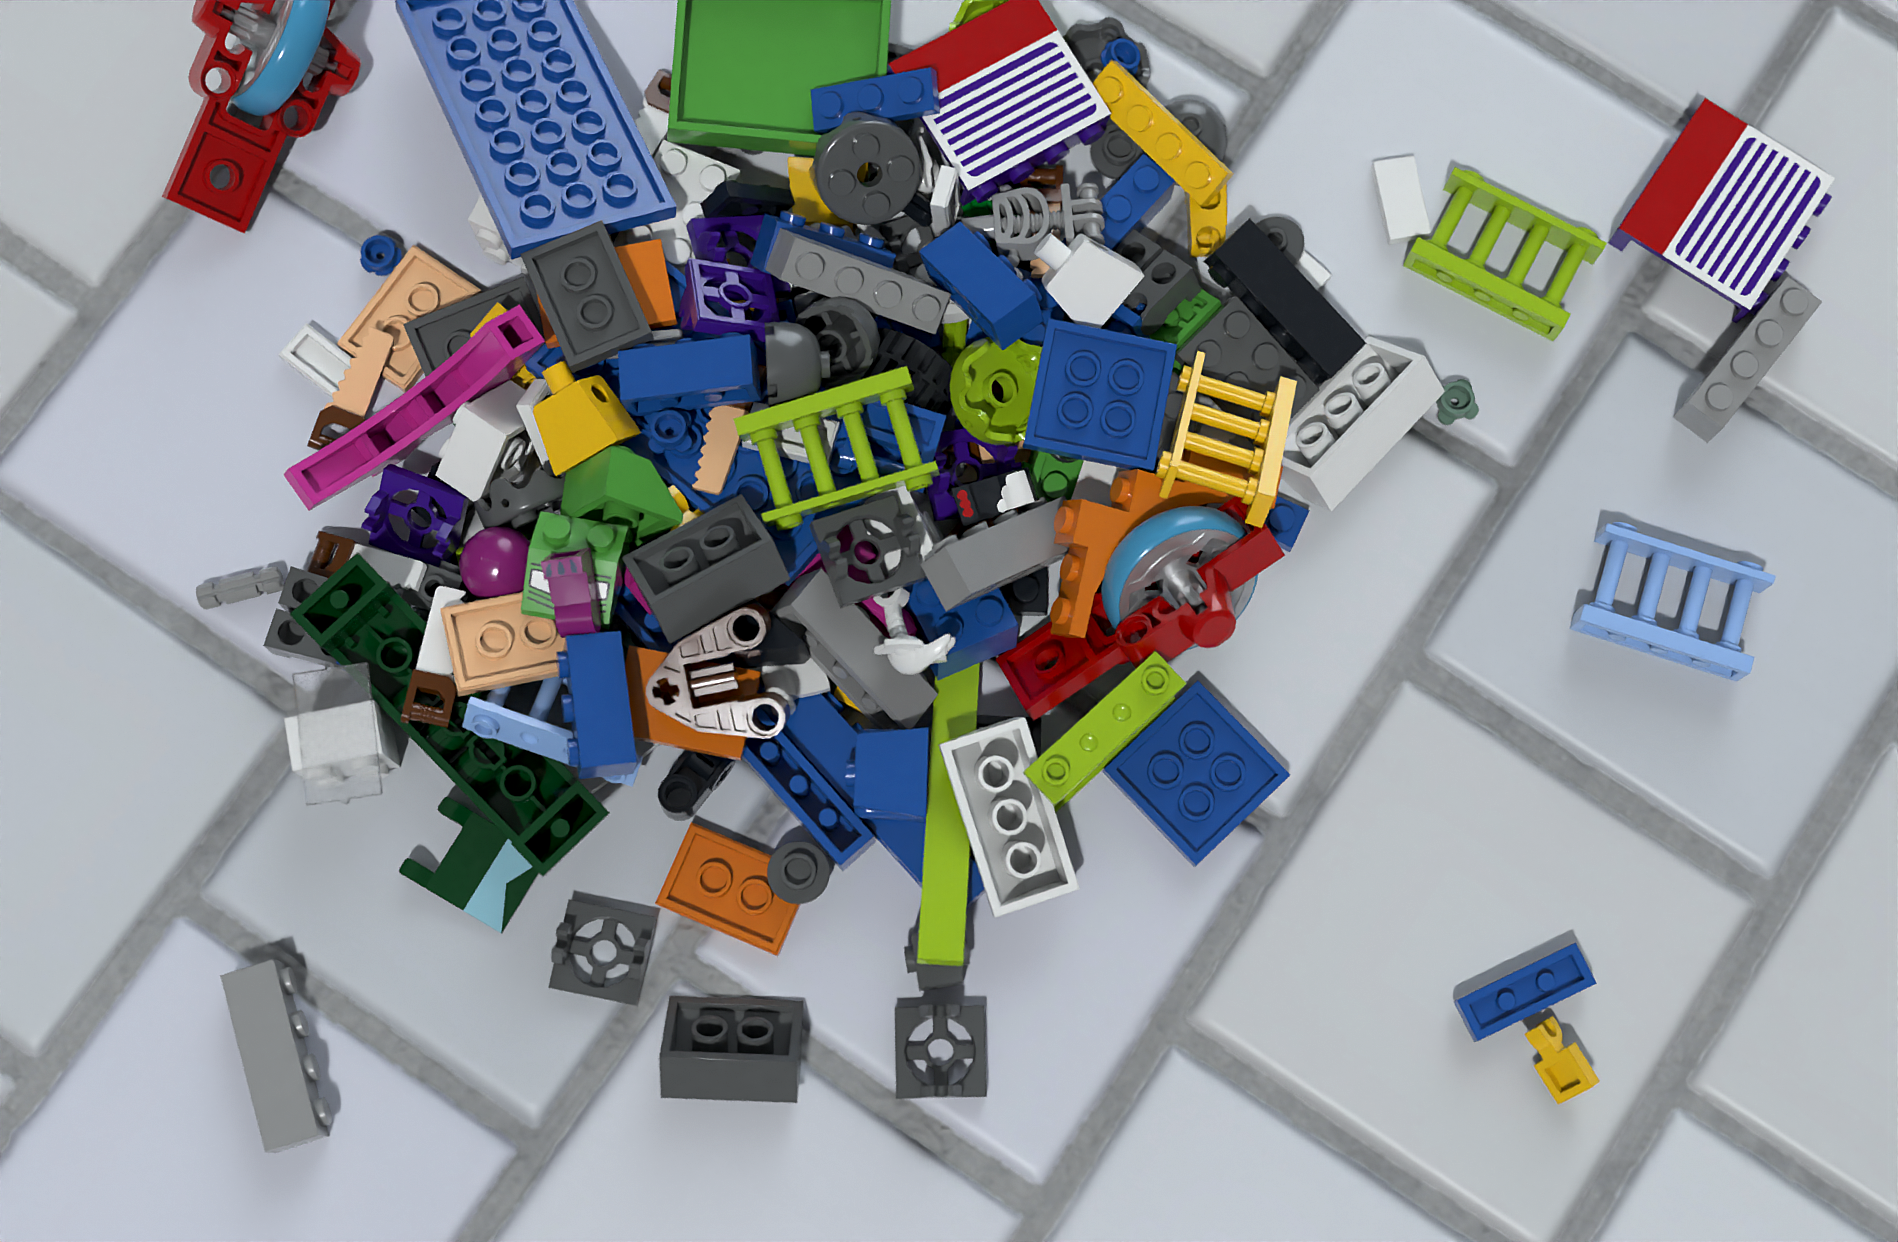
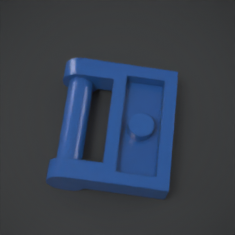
(925, 426)

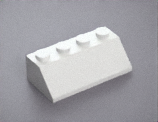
(1356, 420)
(1007, 817)

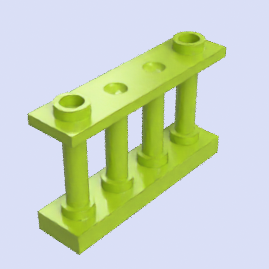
(1507, 294)
(805, 417)
(1105, 731)

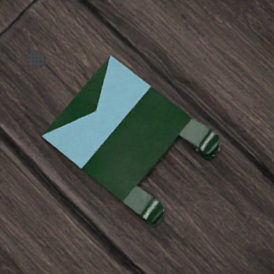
(479, 870)

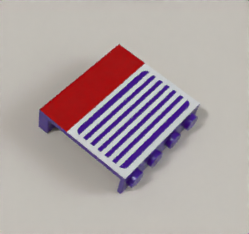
(1006, 97)
(1726, 207)

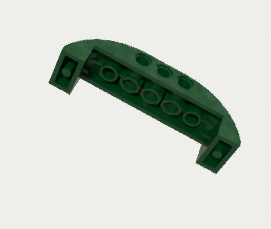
(520, 791)

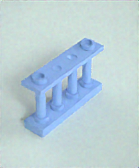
(1641, 630)
(529, 732)

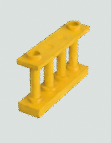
(1268, 434)

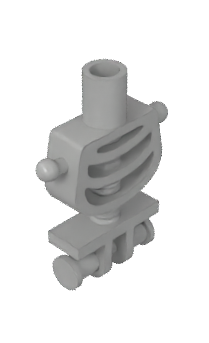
(1076, 217)

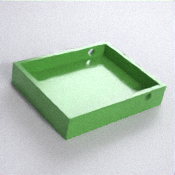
(751, 66)

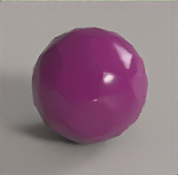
(494, 562)

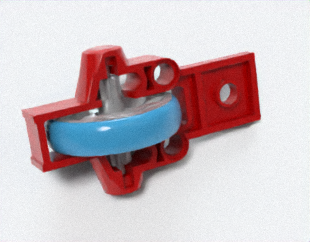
(263, 78)
(1206, 582)

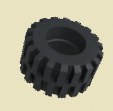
(927, 369)

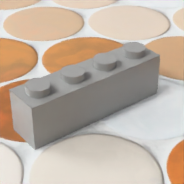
(855, 278)
(1747, 359)
(994, 554)
(844, 646)
(276, 1055)

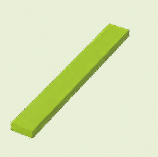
(945, 835)

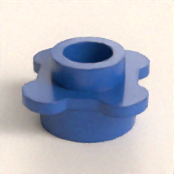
(669, 419)

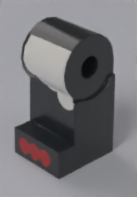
(994, 496)

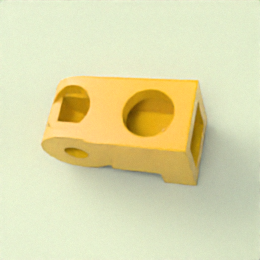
(1206, 224)

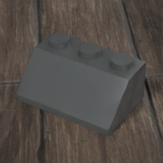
(706, 568)
(731, 1049)

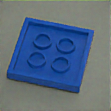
(1100, 396)
(1196, 773)

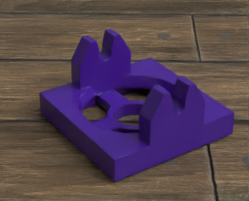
(705, 235)
(751, 283)
(941, 501)
(449, 530)

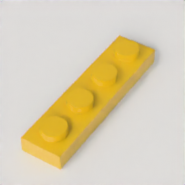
(1161, 134)

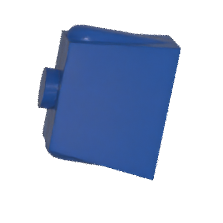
(890, 774)

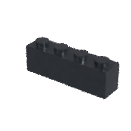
(1284, 302)

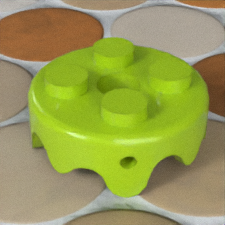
(972, 389)

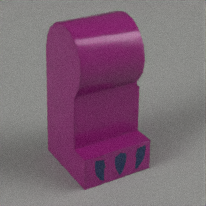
(573, 591)

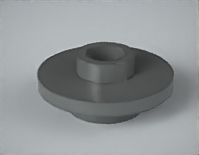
(1114, 152)
(1285, 236)
(798, 872)

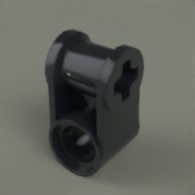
(695, 777)

